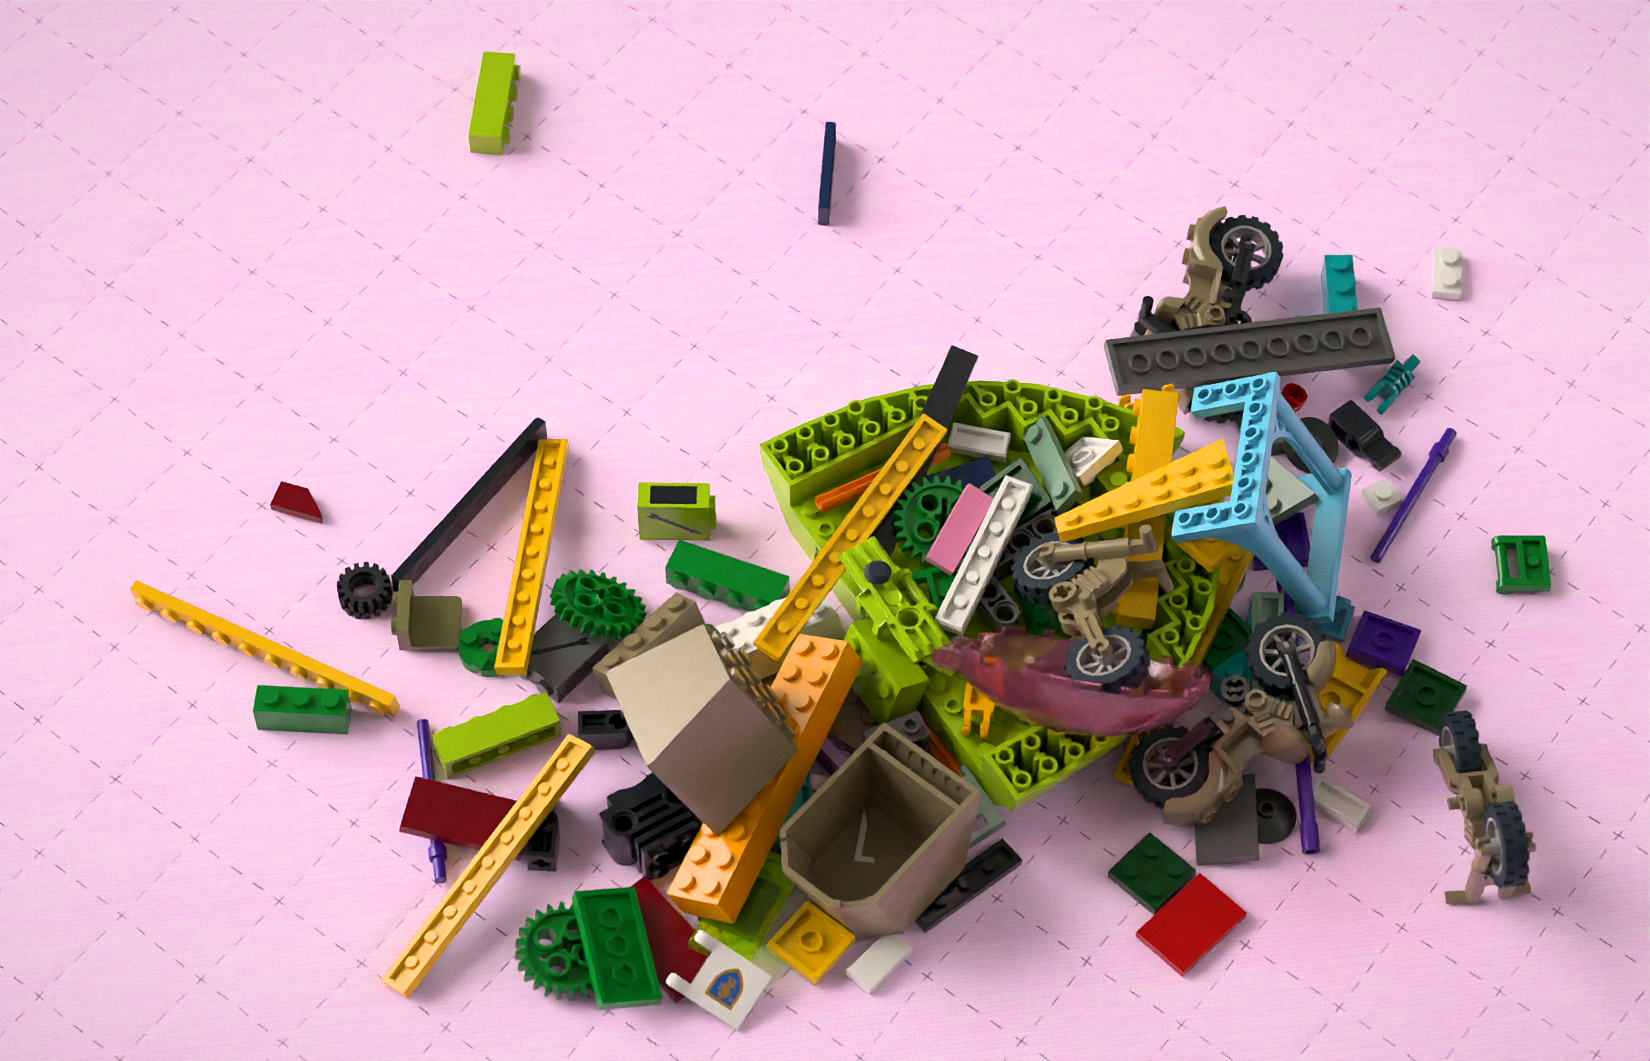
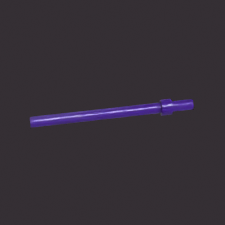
(1436, 455)
(437, 851)

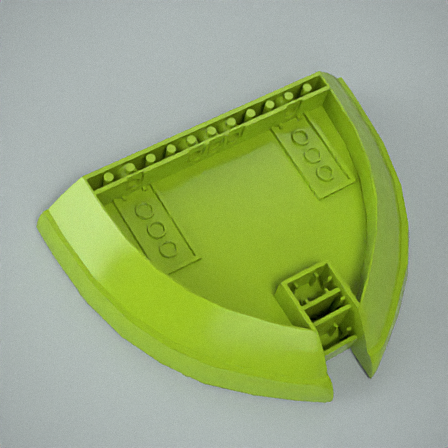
(860, 438)

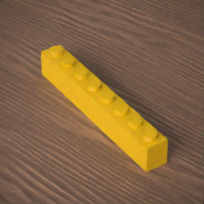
(1152, 450)

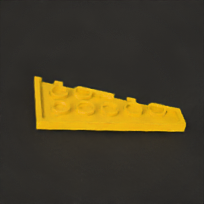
(1178, 485)

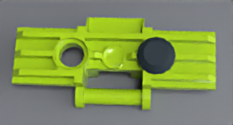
(885, 604)

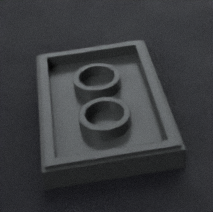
(1233, 830)

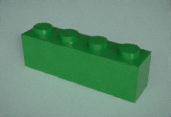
(724, 578)

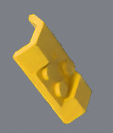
(1350, 686)

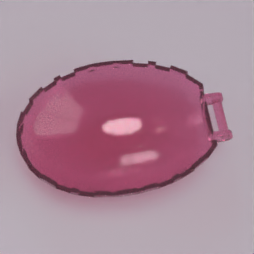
(1030, 682)

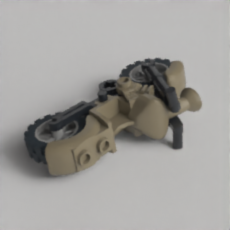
(1215, 282)
(1245, 725)

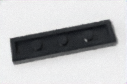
(972, 881)

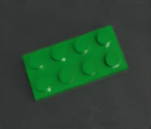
(616, 948)

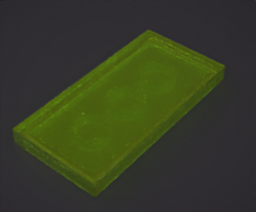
(756, 915)

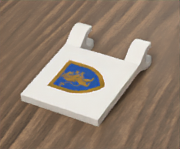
(725, 984)

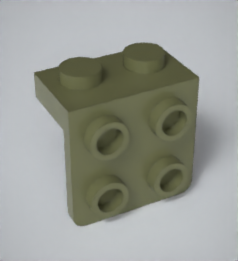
(425, 620)

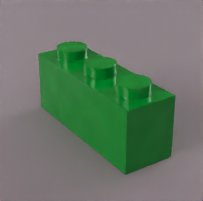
(302, 709)

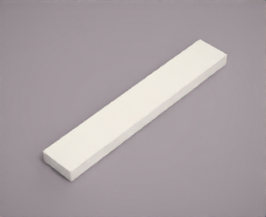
(983, 555)

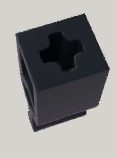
(1362, 435)
(604, 729)
(544, 845)

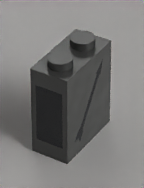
(562, 657)

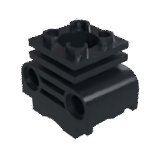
(648, 828)

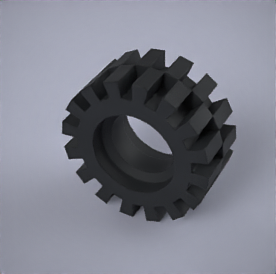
(367, 604)

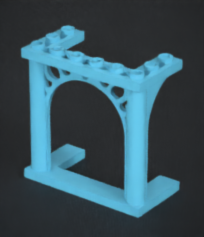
(1247, 515)

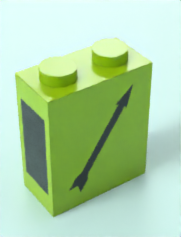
(675, 511)

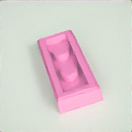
(959, 529)

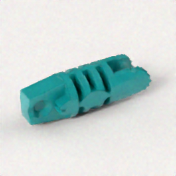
(1393, 383)

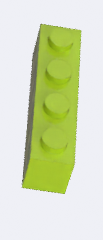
(493, 103)
(497, 734)

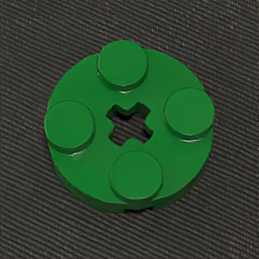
(474, 639)

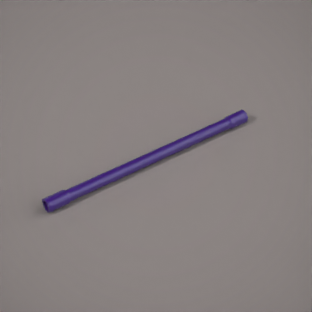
(1308, 827)

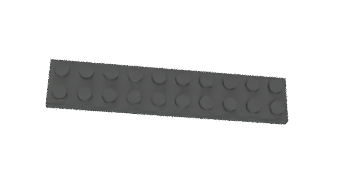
(1249, 350)

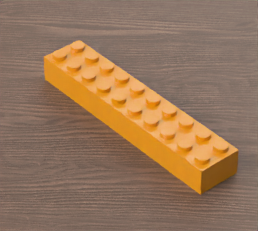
(725, 866)

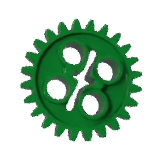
(914, 517)
(597, 604)
(564, 953)

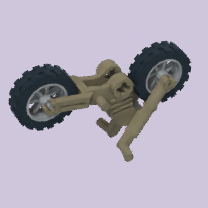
(1087, 595)
(1490, 811)

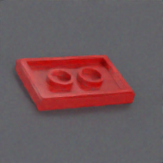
(1191, 924)

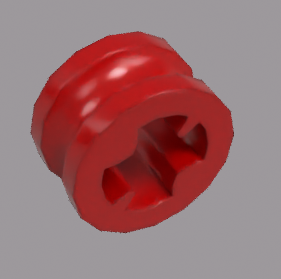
(1297, 392)

